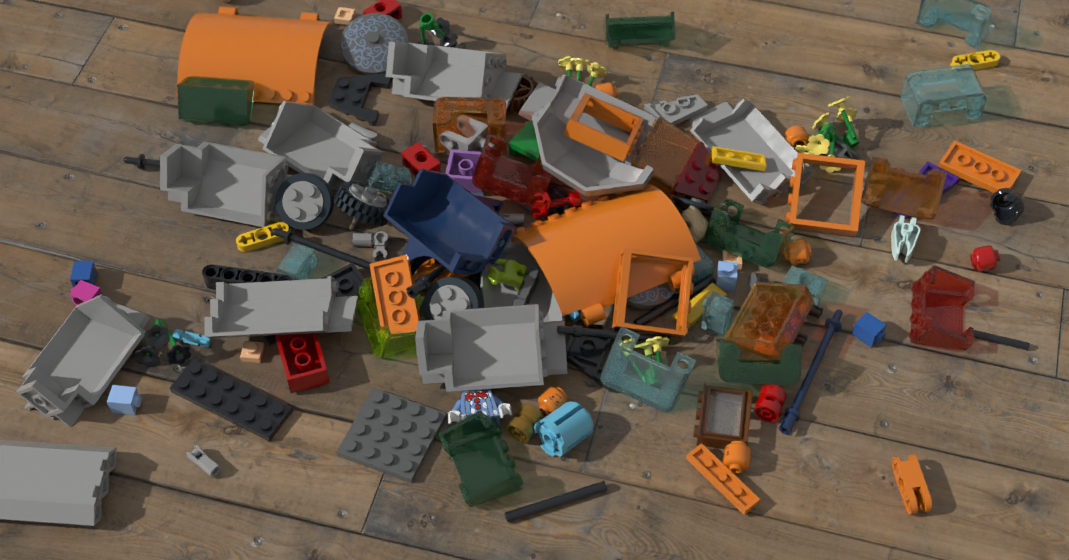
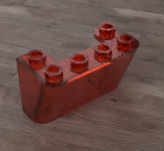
(507, 176)
(939, 308)

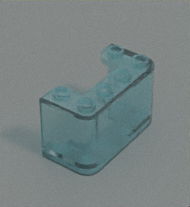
(942, 91)

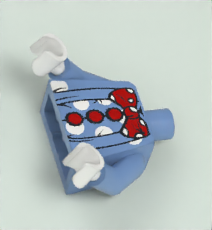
(479, 400)

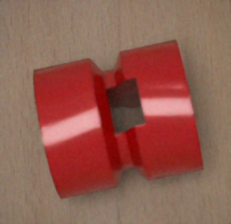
(770, 403)

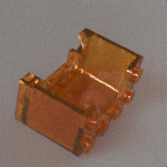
(484, 109)

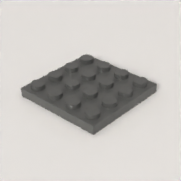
(392, 435)

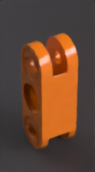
(912, 484)

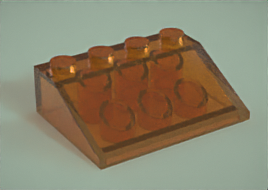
(770, 318)

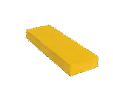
(738, 158)
(697, 301)

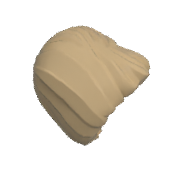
(695, 222)

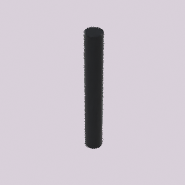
(1001, 340)

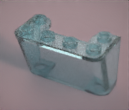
(962, 14)
(644, 377)

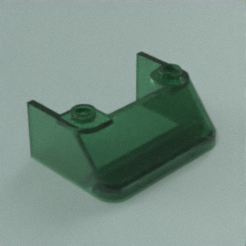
(639, 30)

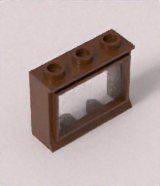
(722, 416)

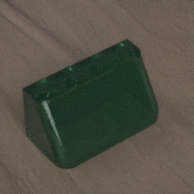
(215, 100)

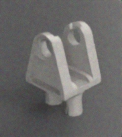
(474, 131)

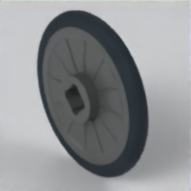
(700, 204)

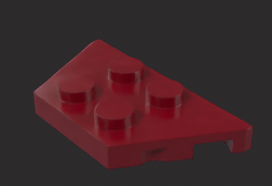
(699, 176)

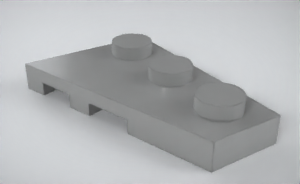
(678, 110)

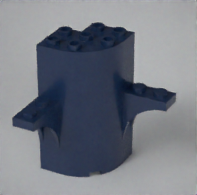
(448, 224)

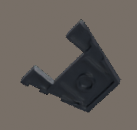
(351, 94)
(589, 352)

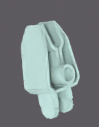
(904, 237)

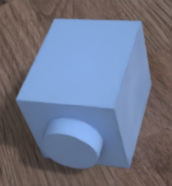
(727, 275)
(124, 399)

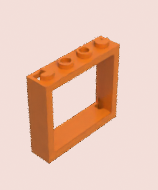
(598, 139)
(825, 227)
(686, 290)

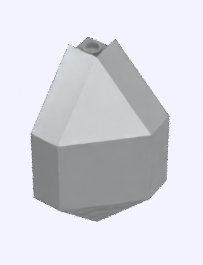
(580, 165)

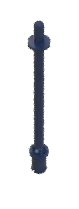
(792, 414)

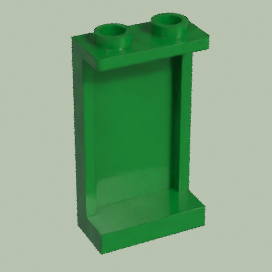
(525, 143)

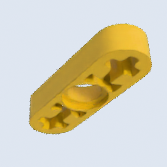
(986, 59)
(248, 237)

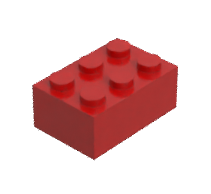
(302, 361)

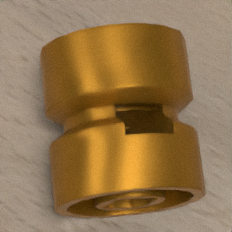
(523, 423)

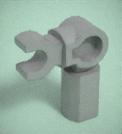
(380, 241)

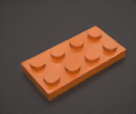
(978, 168)
(394, 306)

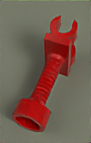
(544, 203)

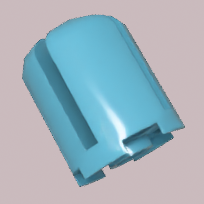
(564, 428)

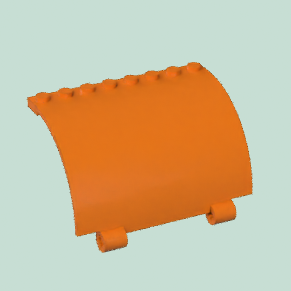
(269, 51)
(584, 246)

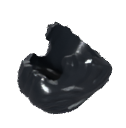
(1006, 205)

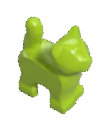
(510, 275)

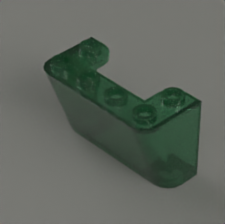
(744, 241)
(776, 372)
(481, 459)

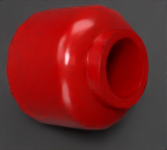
(984, 258)

